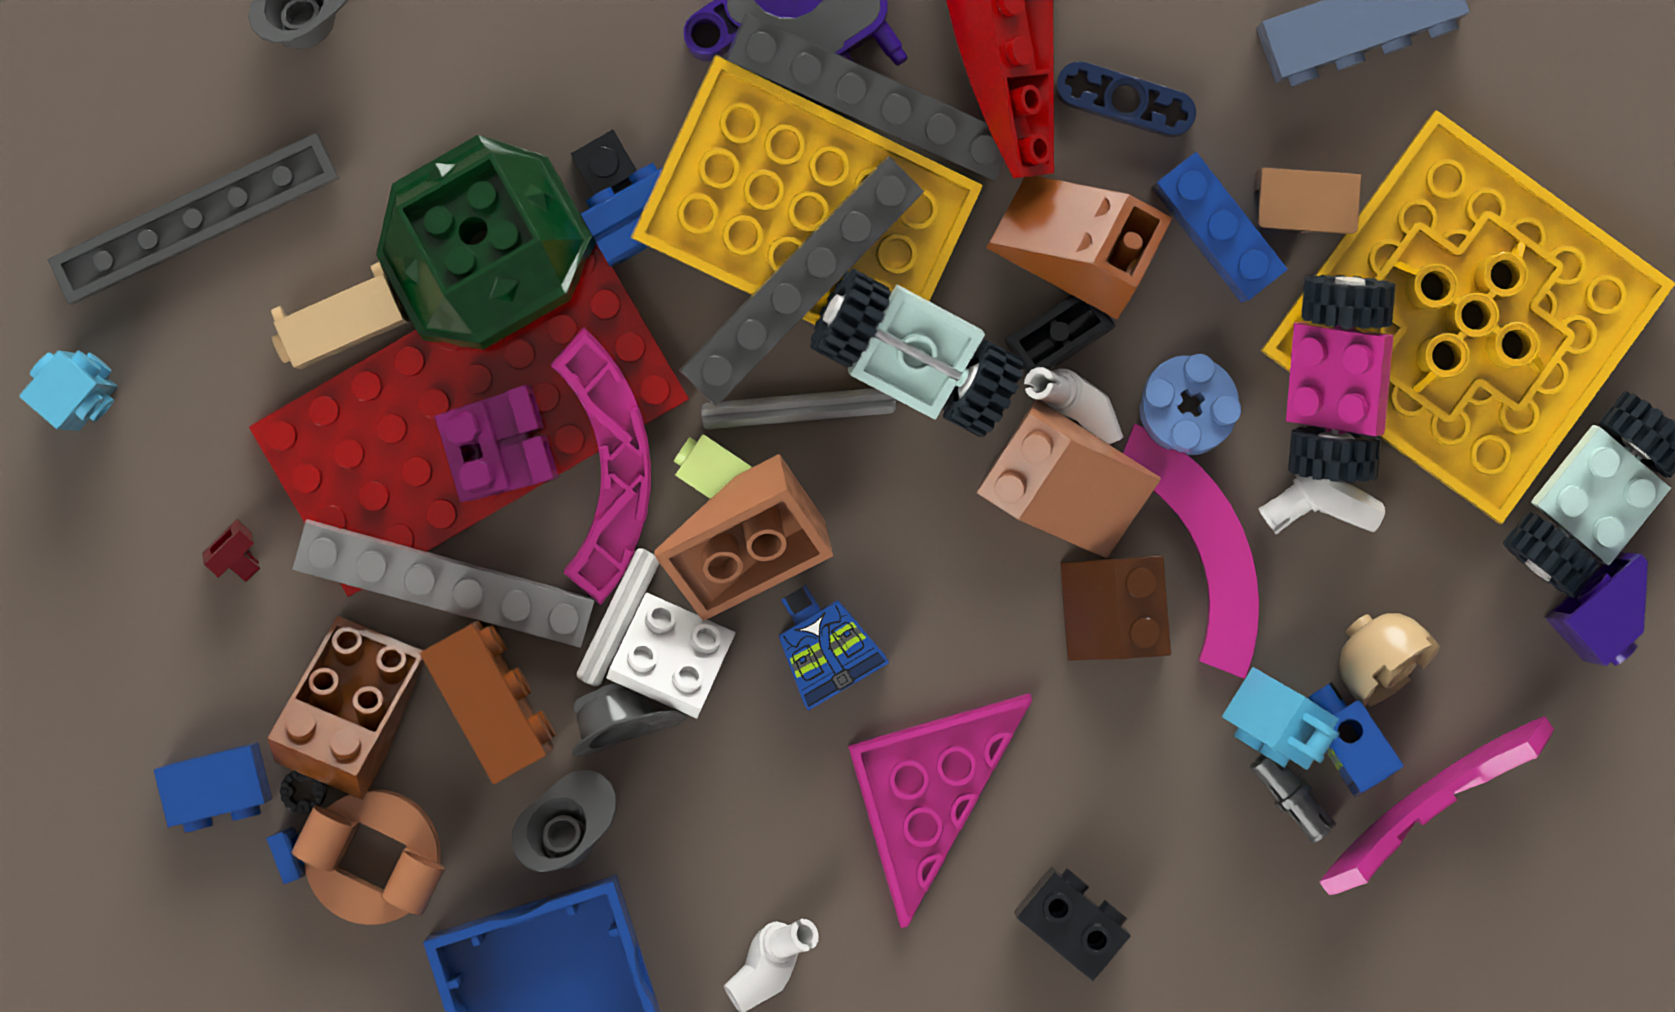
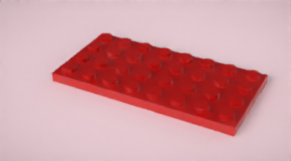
(369, 443)

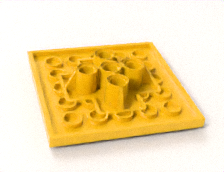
(1571, 300)

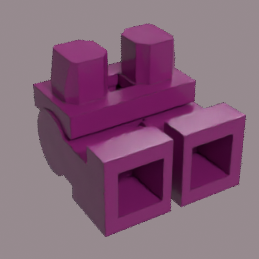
(477, 427)

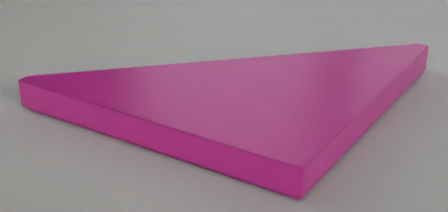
(924, 786)

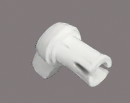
(1076, 400)
(1329, 497)
(770, 962)

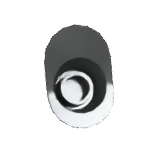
(294, 22)
(617, 715)
(565, 822)

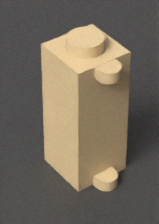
(338, 321)

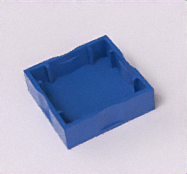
(546, 957)

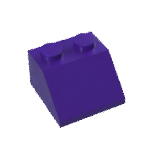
(1605, 612)

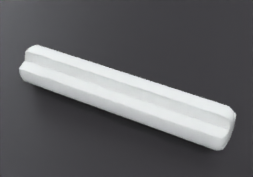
(618, 617)

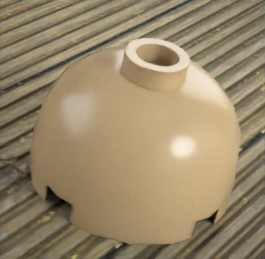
(1383, 655)

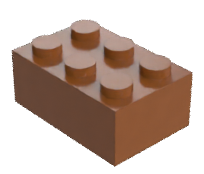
(489, 700)

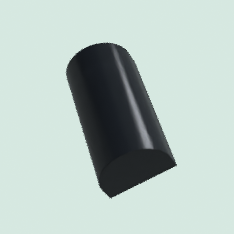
(1058, 334)

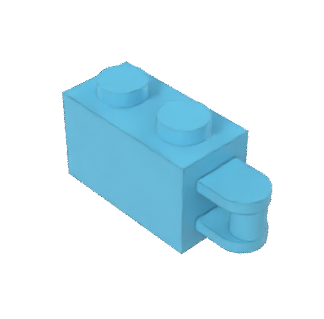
(1280, 721)

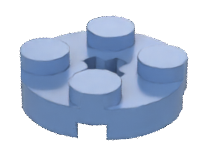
(1197, 377)

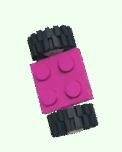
(1340, 378)

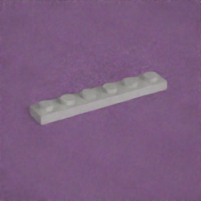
(443, 583)

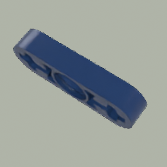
(1157, 121)

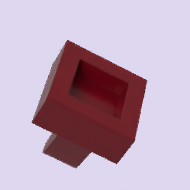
(232, 552)

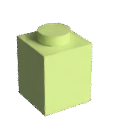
(707, 465)

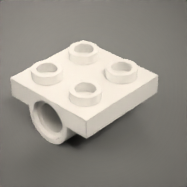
(670, 655)

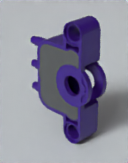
(831, 24)

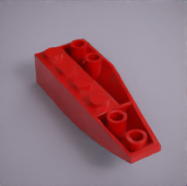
(1011, 72)

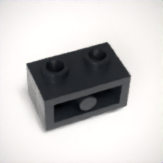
(1070, 925)

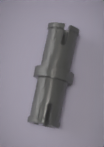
(1294, 798)

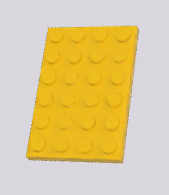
(768, 168)

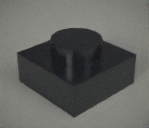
(604, 162)

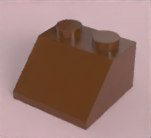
(1115, 608)

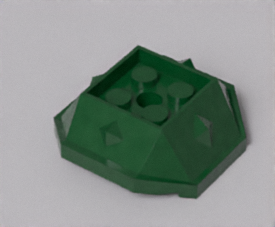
(508, 279)

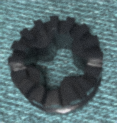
(288, 790)

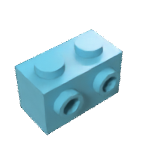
(70, 389)

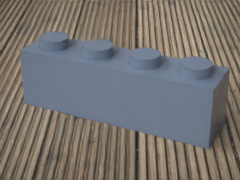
(1346, 29)

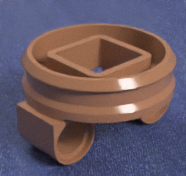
(351, 897)

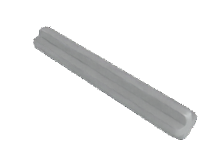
(797, 408)

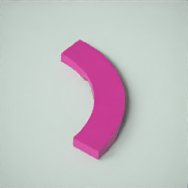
(623, 461)
(1220, 546)
(1386, 834)

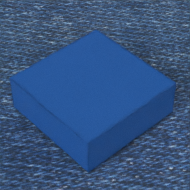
(281, 845)

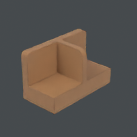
(1308, 200)

